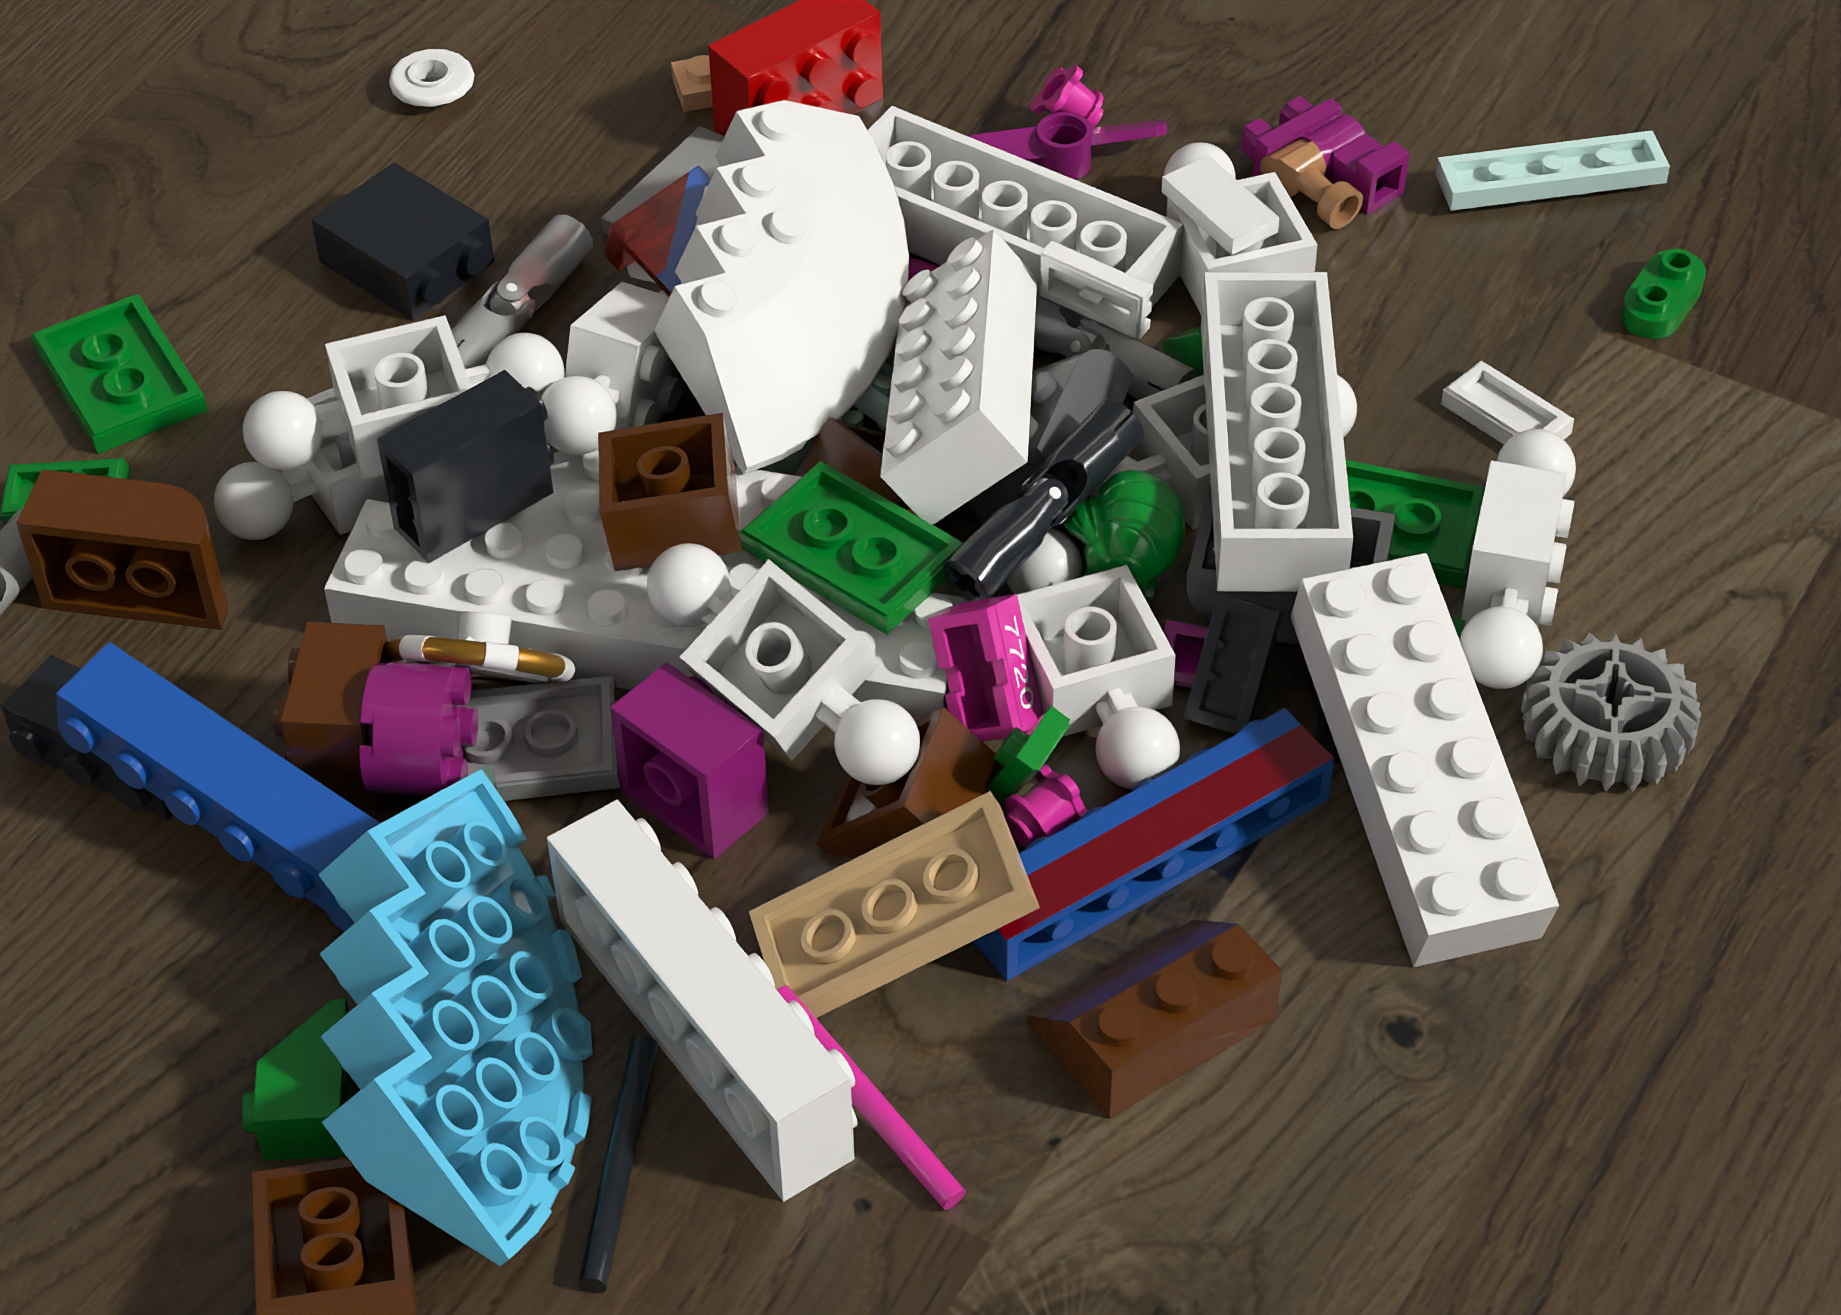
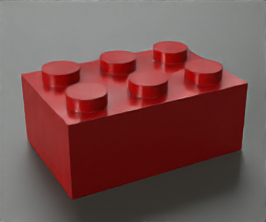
(802, 54)

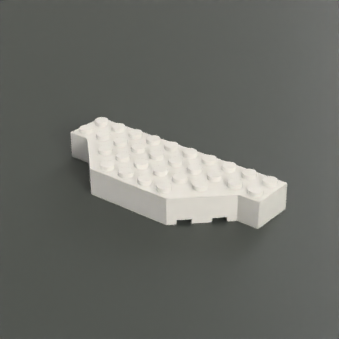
(565, 598)

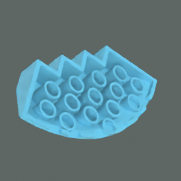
(459, 1020)

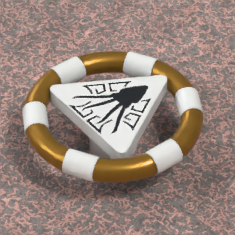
(485, 648)

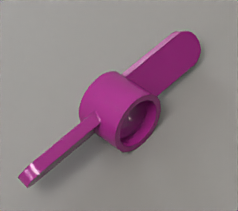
(1066, 140)

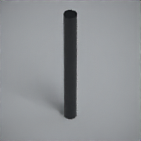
(618, 1165)

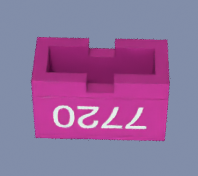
(987, 666)

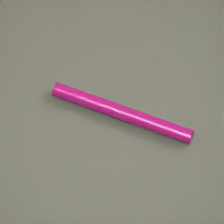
(890, 1124)

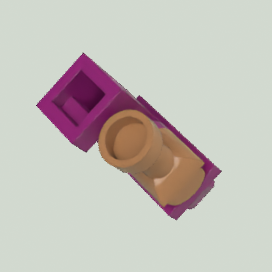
(1327, 160)

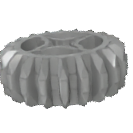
(1611, 712)

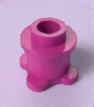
(1068, 94)
(1044, 807)

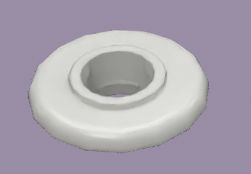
(413, 75)

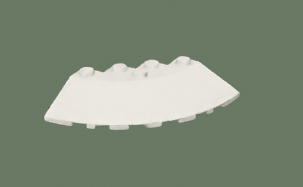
(788, 279)

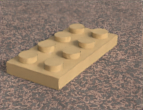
(895, 907)

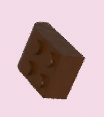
(122, 550)
(329, 1244)

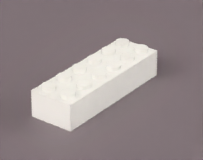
(966, 188)
(961, 378)
(1274, 430)
(1422, 760)
(704, 999)

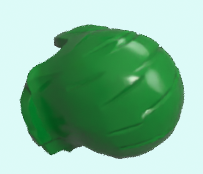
(1130, 523)

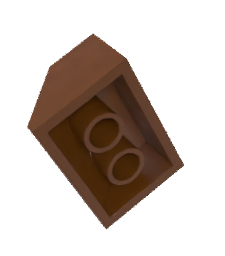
(1161, 1012)

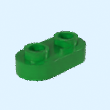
(1663, 294)

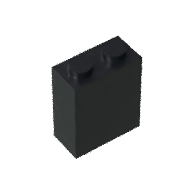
(403, 241)
(467, 465)

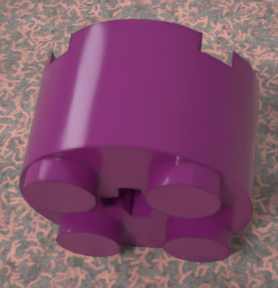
(416, 727)

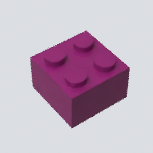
(690, 759)

